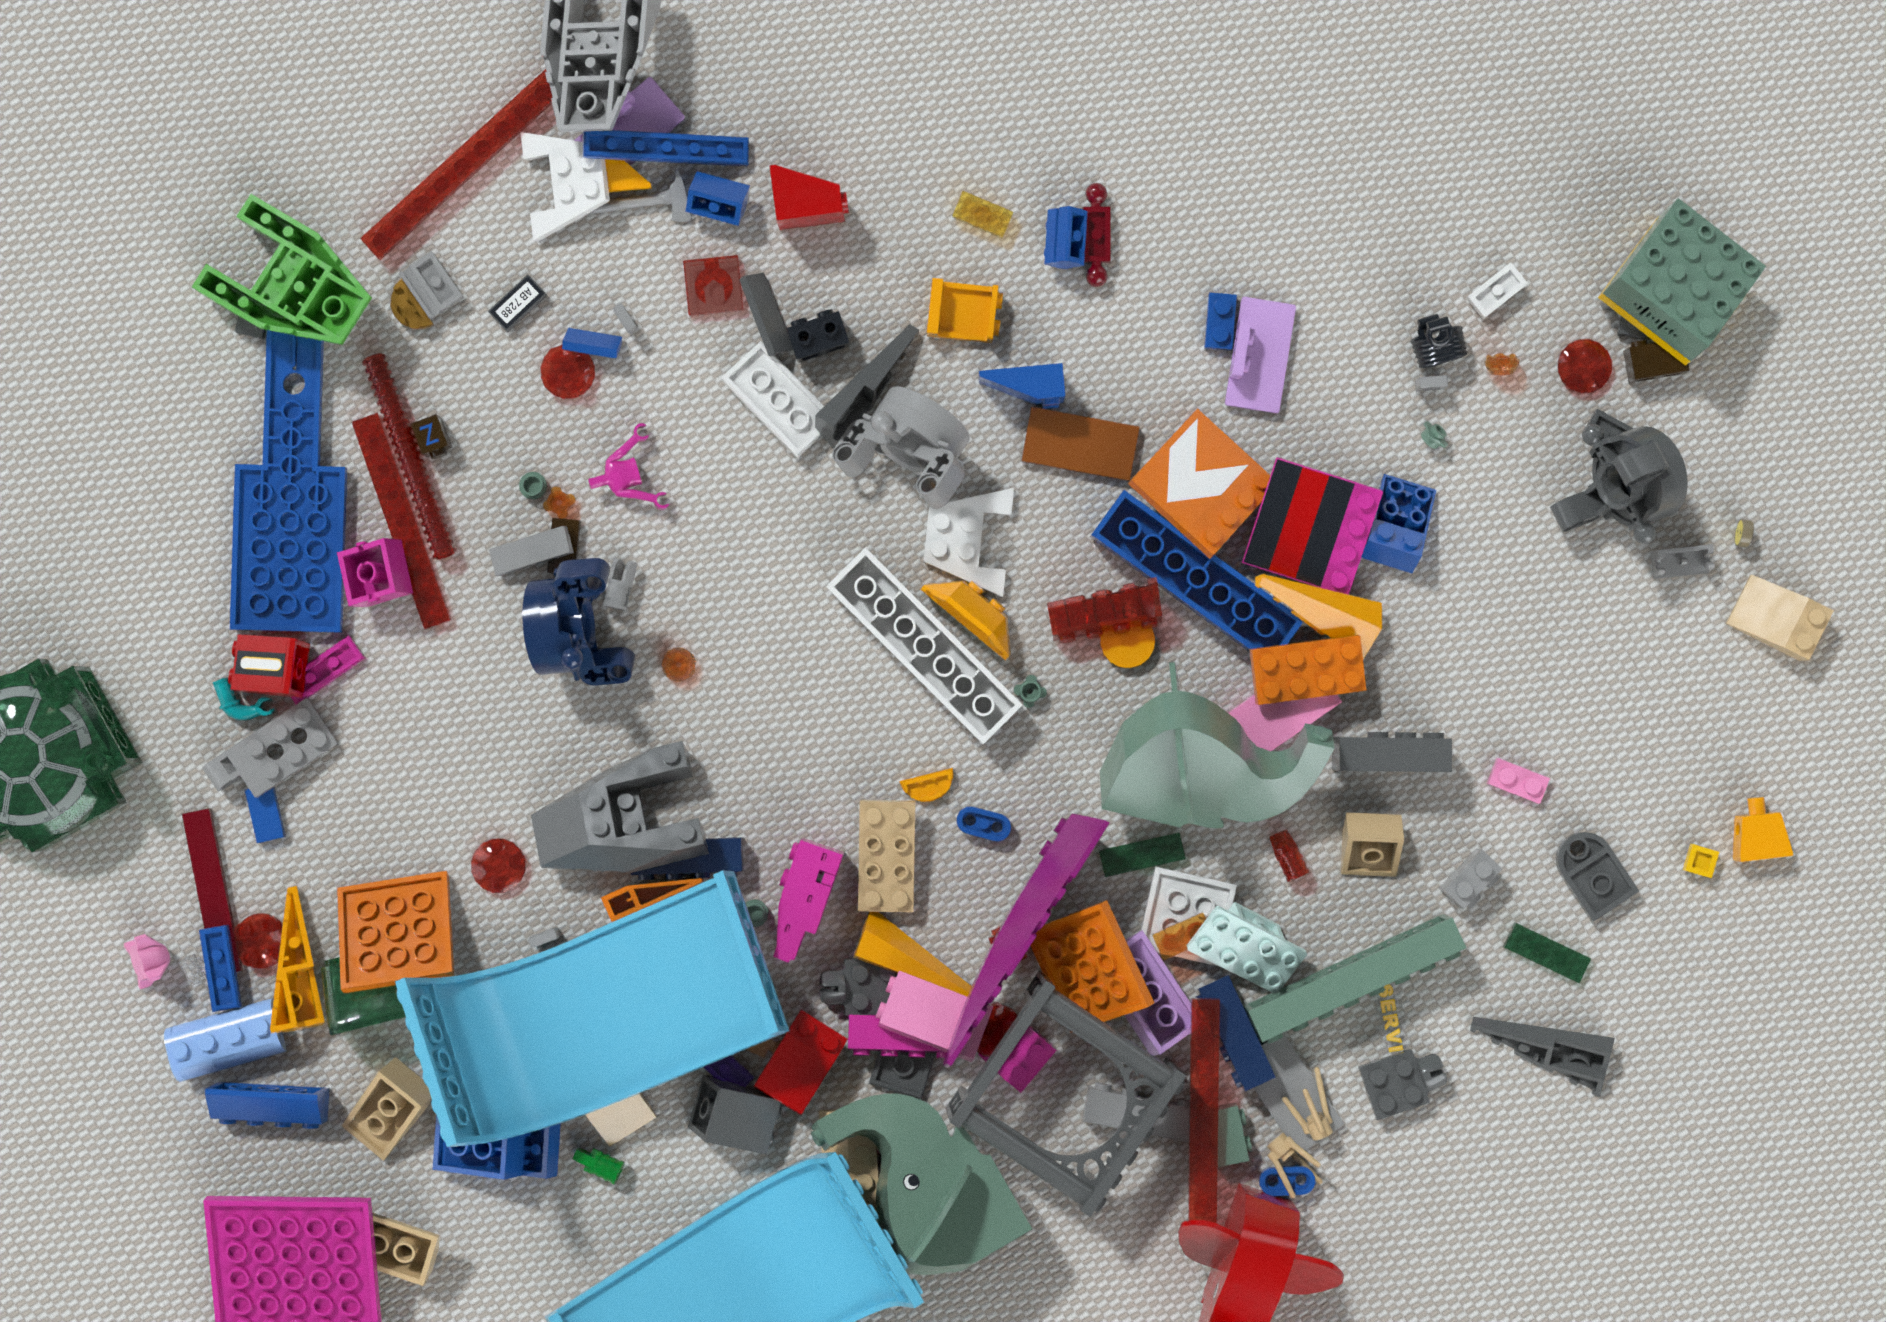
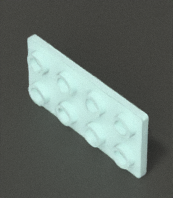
(1247, 946)

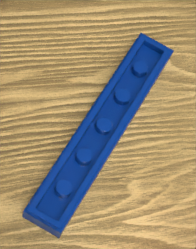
(666, 147)

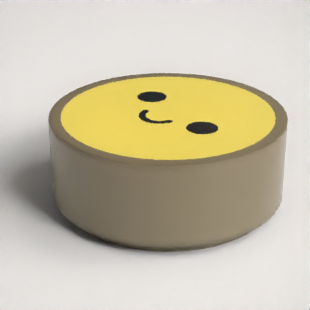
(1744, 533)

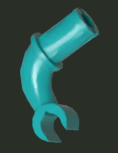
(234, 708)

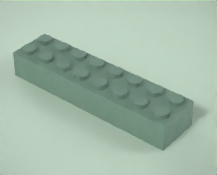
(1355, 977)

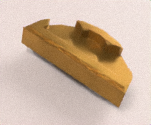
(407, 309)

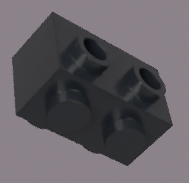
(819, 340)

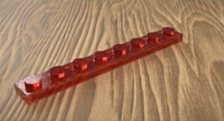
(401, 519)
(1203, 1109)

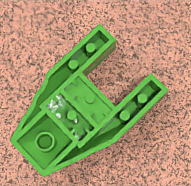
(301, 288)

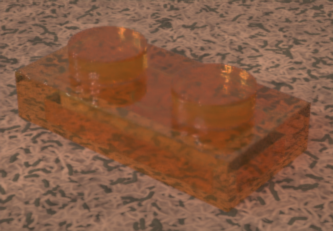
(1175, 938)

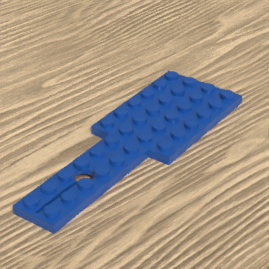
(289, 508)

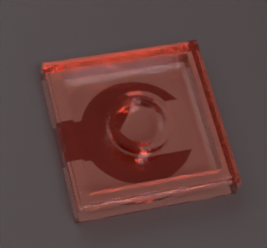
(713, 285)

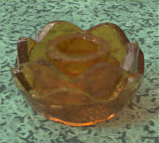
(1501, 364)
(687, 667)

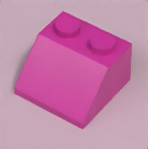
(1026, 1059)

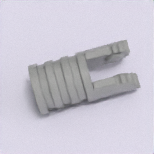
(619, 591)

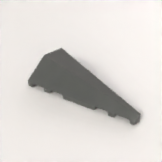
(1573, 1054)

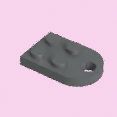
(1595, 875)

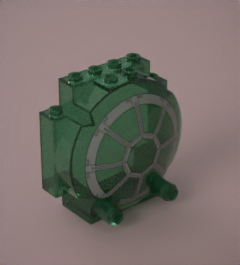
(57, 754)

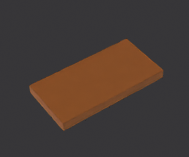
(1080, 444)

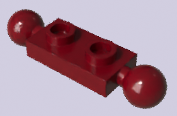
(1097, 235)

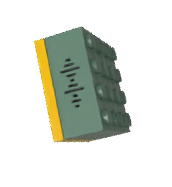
(1682, 282)

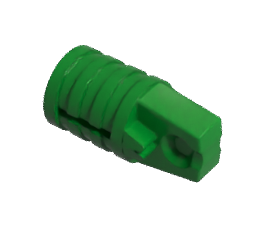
(599, 1164)

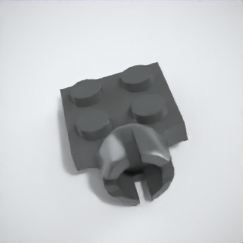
(857, 987)
(1401, 1082)

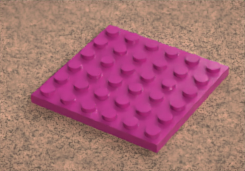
(292, 1259)

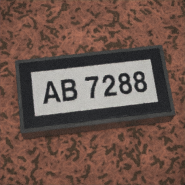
(517, 303)

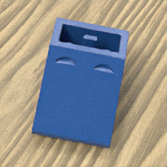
(1400, 524)

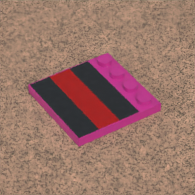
(1312, 526)

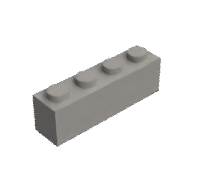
(1108, 1109)

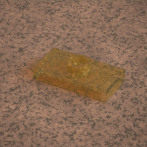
(982, 214)

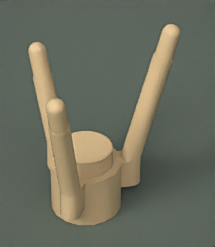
(1317, 1123)
(1283, 1148)

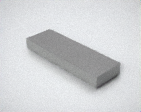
(531, 551)

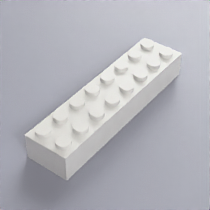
(923, 645)

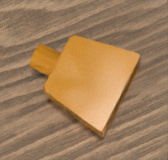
(1760, 834)

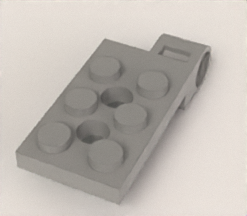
(251, 759)

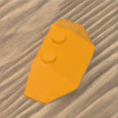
(974, 611)

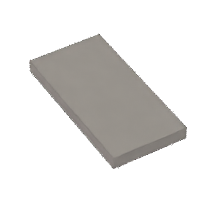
(1289, 1082)

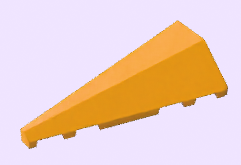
(1327, 610)
(895, 951)

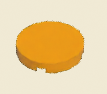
(1129, 648)

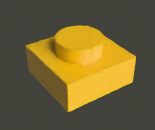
(1700, 860)

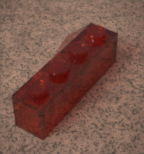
(1106, 612)

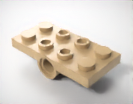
(886, 856)

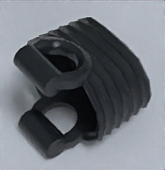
(1444, 348)

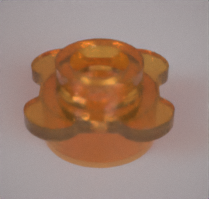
(551, 503)

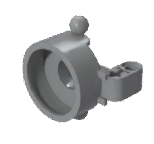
(913, 435)

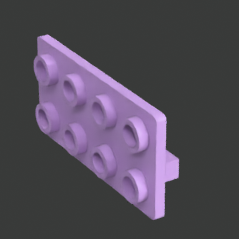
(647, 111)
(1260, 355)

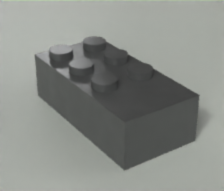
(1396, 754)

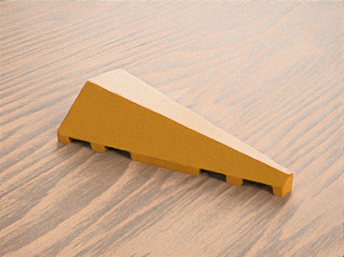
(296, 991)

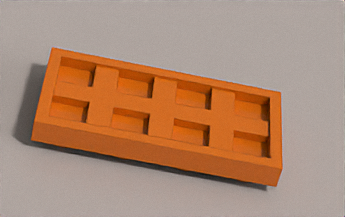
(1307, 669)

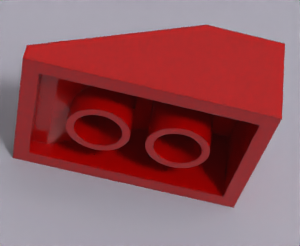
(800, 1062)

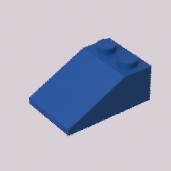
(1033, 384)

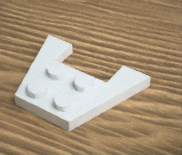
(576, 181)
(956, 534)

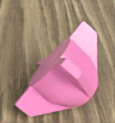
(148, 959)

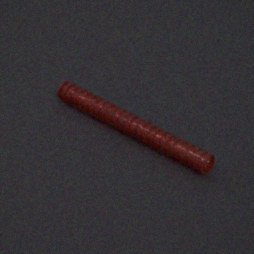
(409, 456)

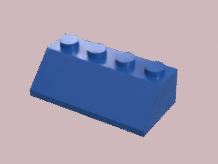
(268, 1104)

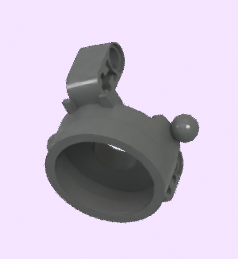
(1637, 459)

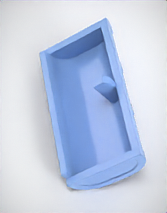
(222, 1041)

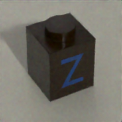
(431, 436)

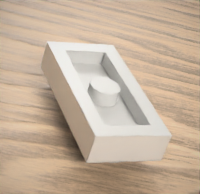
(1497, 290)

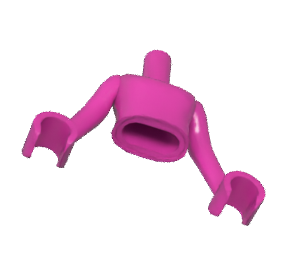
(625, 474)

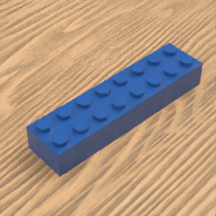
(1189, 576)

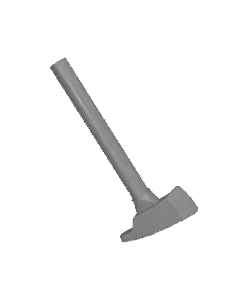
(674, 196)

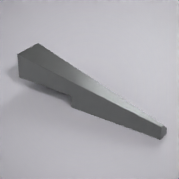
(863, 390)

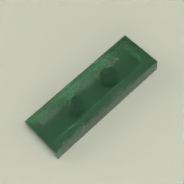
(1142, 854)
(1547, 952)

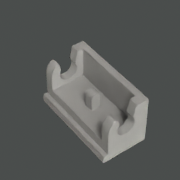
(1682, 561)

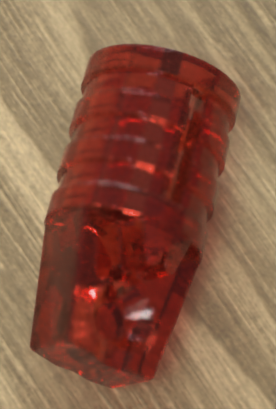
(1288, 855)

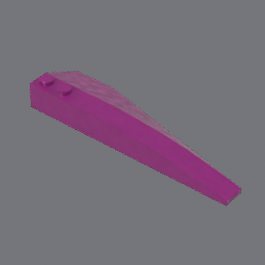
(1028, 914)

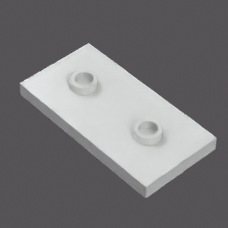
(775, 398)

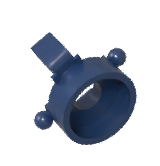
(562, 625)

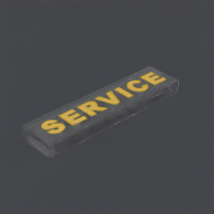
(1390, 1021)

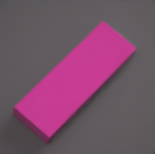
(330, 666)

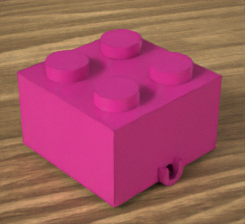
(374, 572)

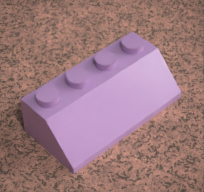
(1169, 1017)

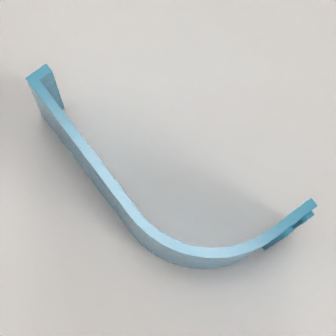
(593, 1016)
(774, 1253)

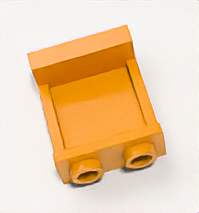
(963, 311)

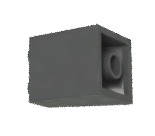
(734, 1115)

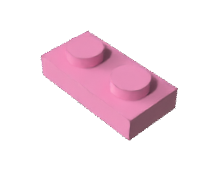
(1518, 780)

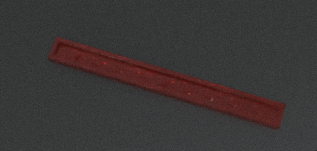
(459, 167)

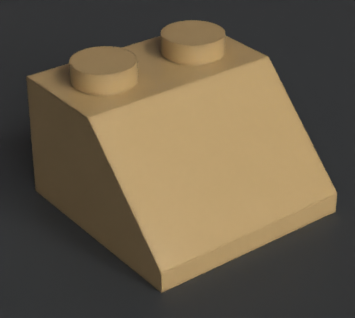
(1371, 844)

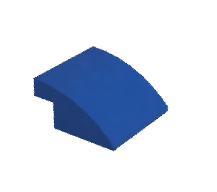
(523, 1155)

